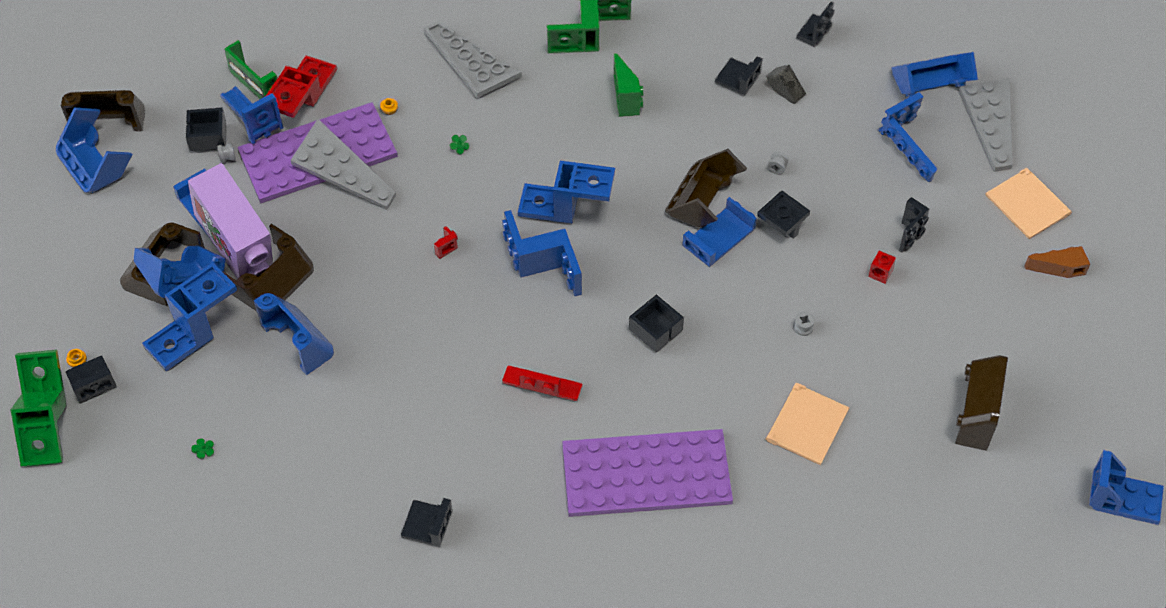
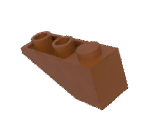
(1062, 263)

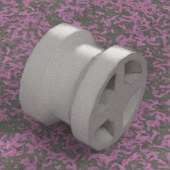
(226, 152)
(777, 162)
(804, 328)

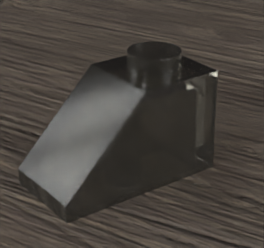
(786, 83)

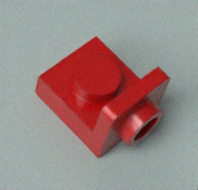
(446, 244)

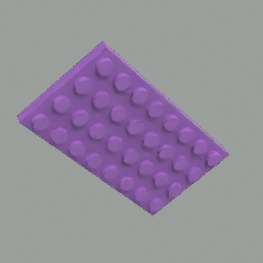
(270, 157)
(646, 472)

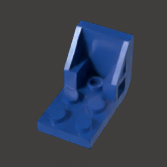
(1122, 495)

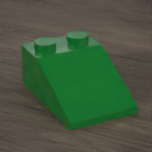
(627, 89)

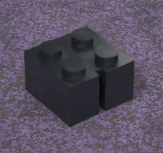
(205, 128)
(656, 323)

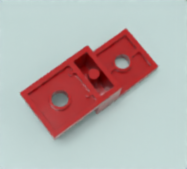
(301, 84)

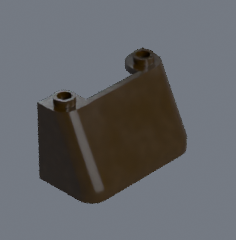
(111, 104)

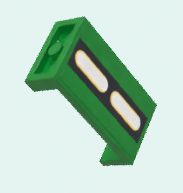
(244, 74)

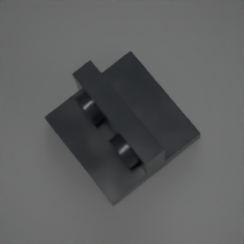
(784, 214)

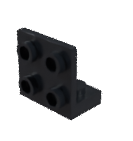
(816, 26)
(739, 75)
(914, 220)
(90, 378)
(427, 522)

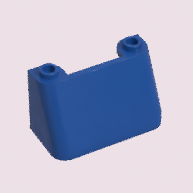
(166, 274)
(309, 341)

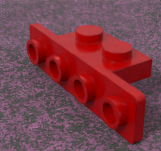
(542, 383)

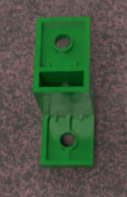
(585, 36)
(38, 408)

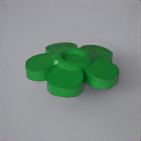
(459, 144)
(203, 448)

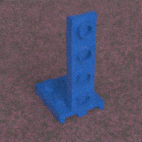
(259, 117)
(892, 127)

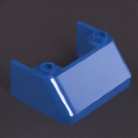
(935, 72)
(80, 156)

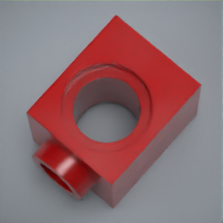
(882, 267)

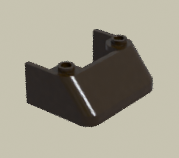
(700, 186)
(281, 276)
(132, 278)
(982, 402)

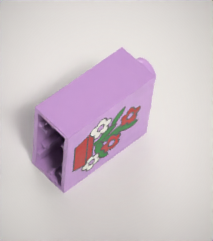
(230, 222)

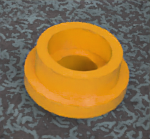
(389, 106)
(73, 354)

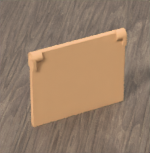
(1028, 203)
(807, 424)

